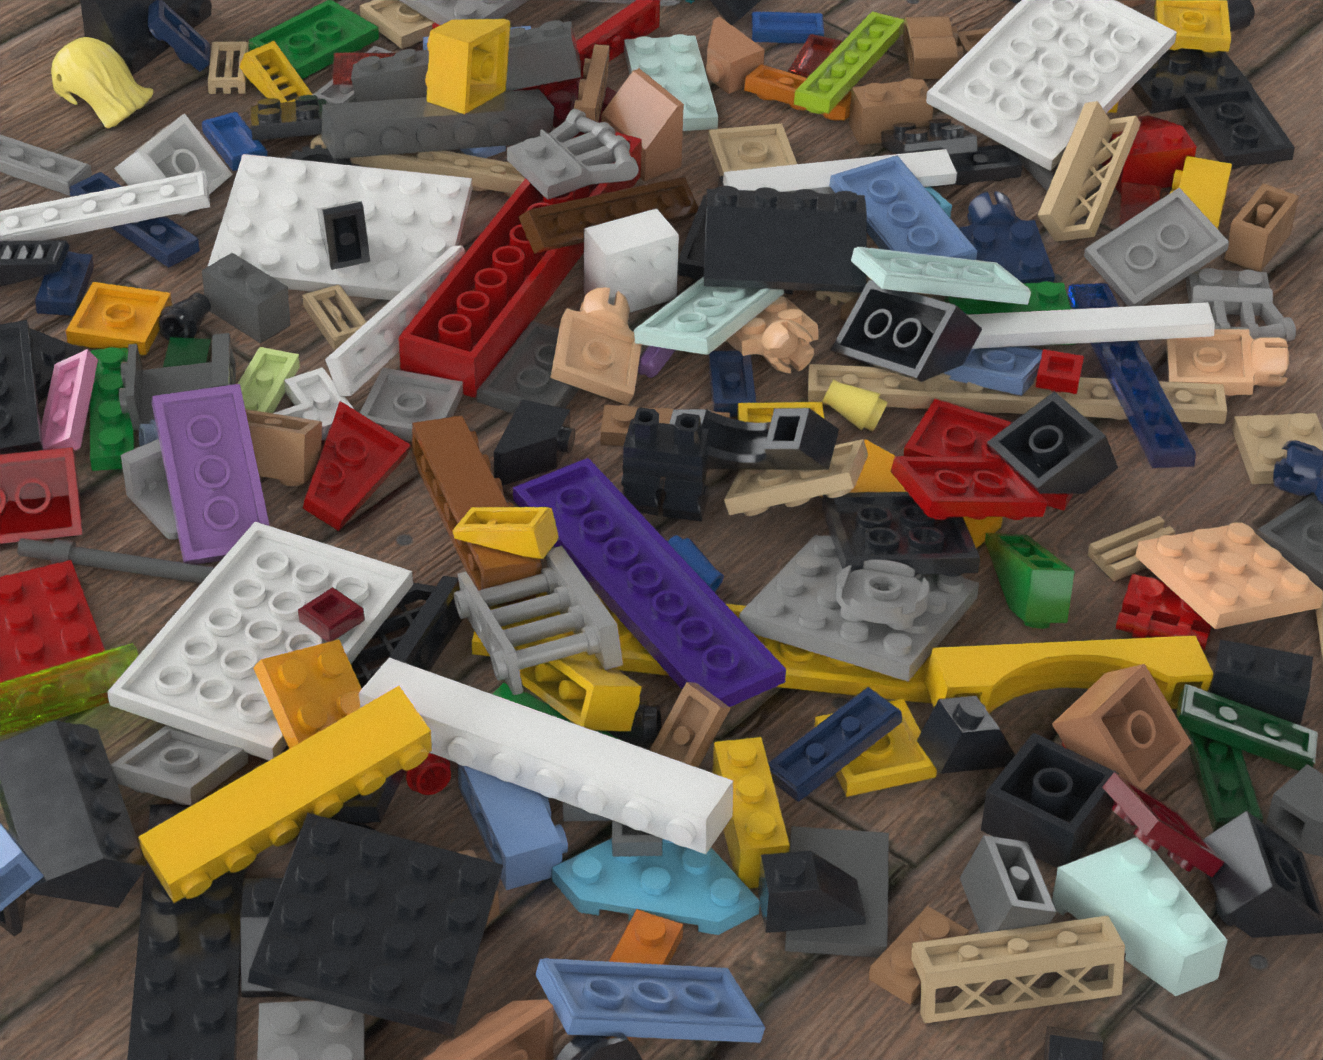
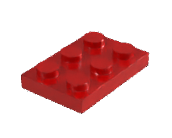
(967, 488)

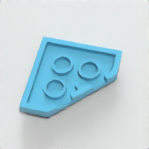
(674, 886)

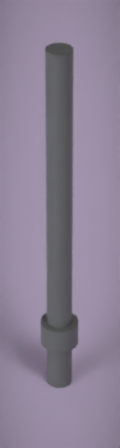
(67, 550)

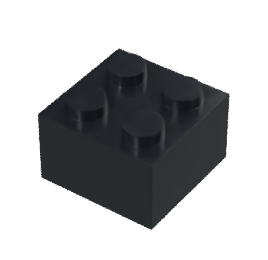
(1048, 801)

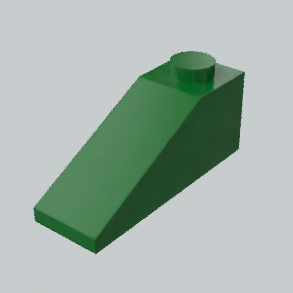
(1031, 578)

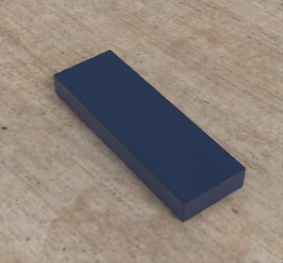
(834, 744)

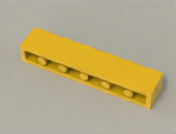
(274, 799)

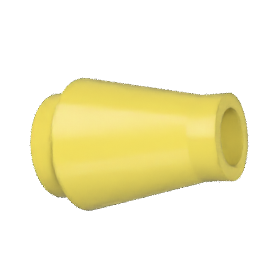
(856, 404)

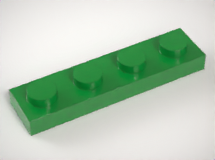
(109, 428)

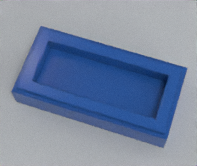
(785, 26)
(232, 138)

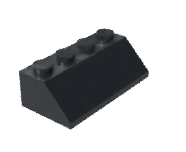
(69, 814)

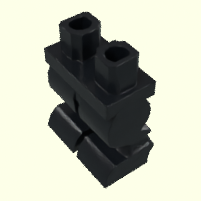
(671, 452)

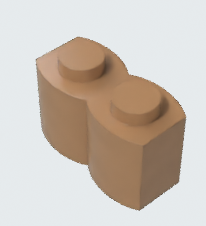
(930, 46)

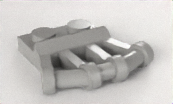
(564, 164)
(1240, 294)

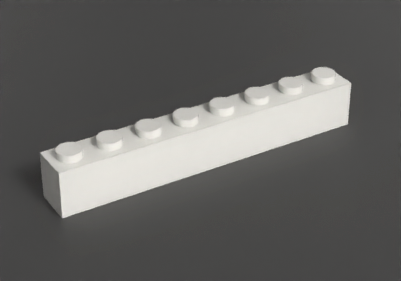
(563, 759)

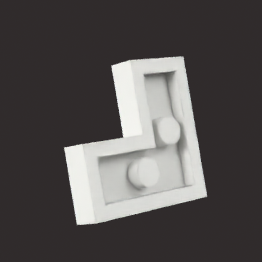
(313, 398)

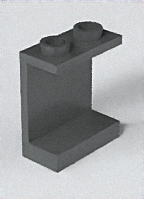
(143, 384)

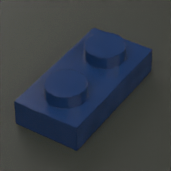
(185, 41)
(64, 290)
(731, 381)

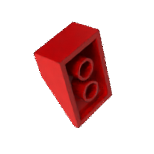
(1155, 153)

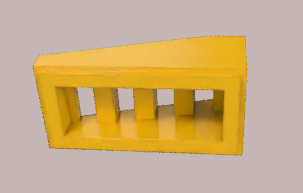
(271, 55)
(510, 529)

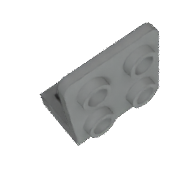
(148, 486)

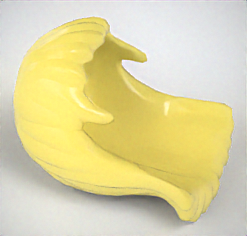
(98, 77)

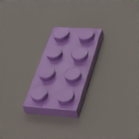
(209, 469)

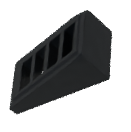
(30, 259)

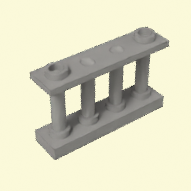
(567, 592)

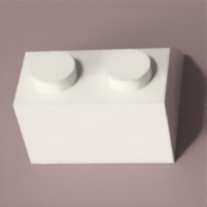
(172, 153)

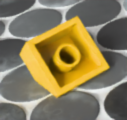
(467, 63)

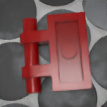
(1157, 611)

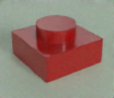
(1059, 371)

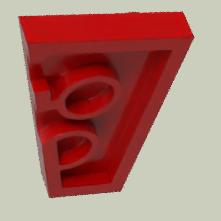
(351, 466)

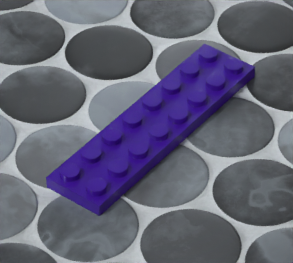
(651, 586)

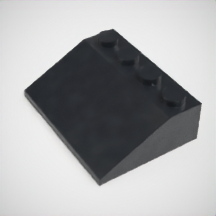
(126, 29)
(784, 239)

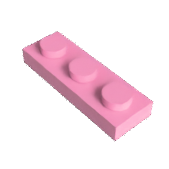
(68, 401)

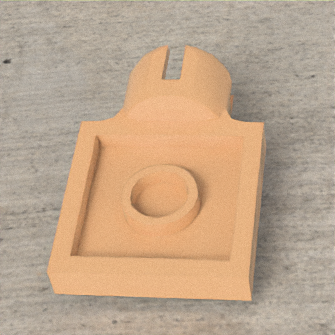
(779, 335)
(598, 348)
(1229, 360)

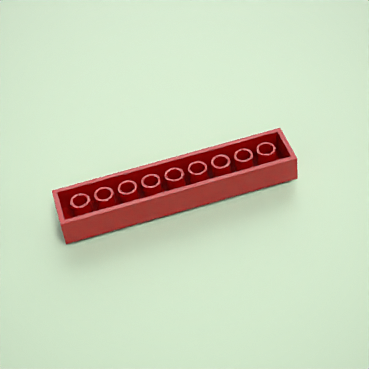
(494, 291)

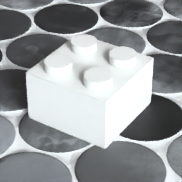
(634, 258)

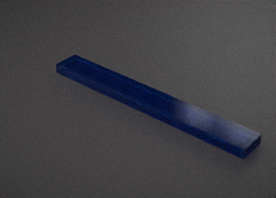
(1137, 388)

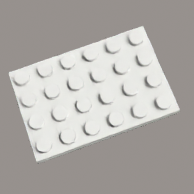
(1041, 68)
(277, 226)
(244, 611)

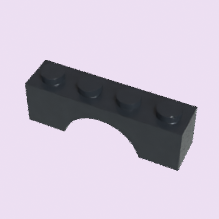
(789, 442)

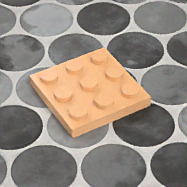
(1229, 575)

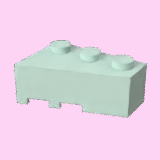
(1151, 910)

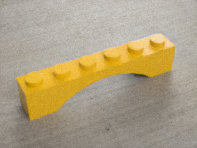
(1013, 670)

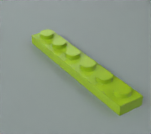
(848, 63)

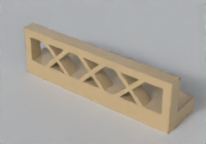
(1079, 174)
(1022, 958)

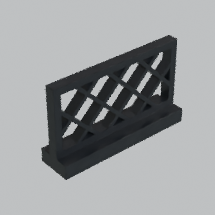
(428, 629)

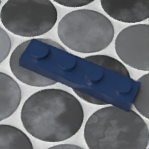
(155, 236)

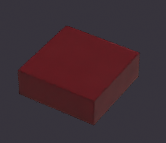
(331, 615)

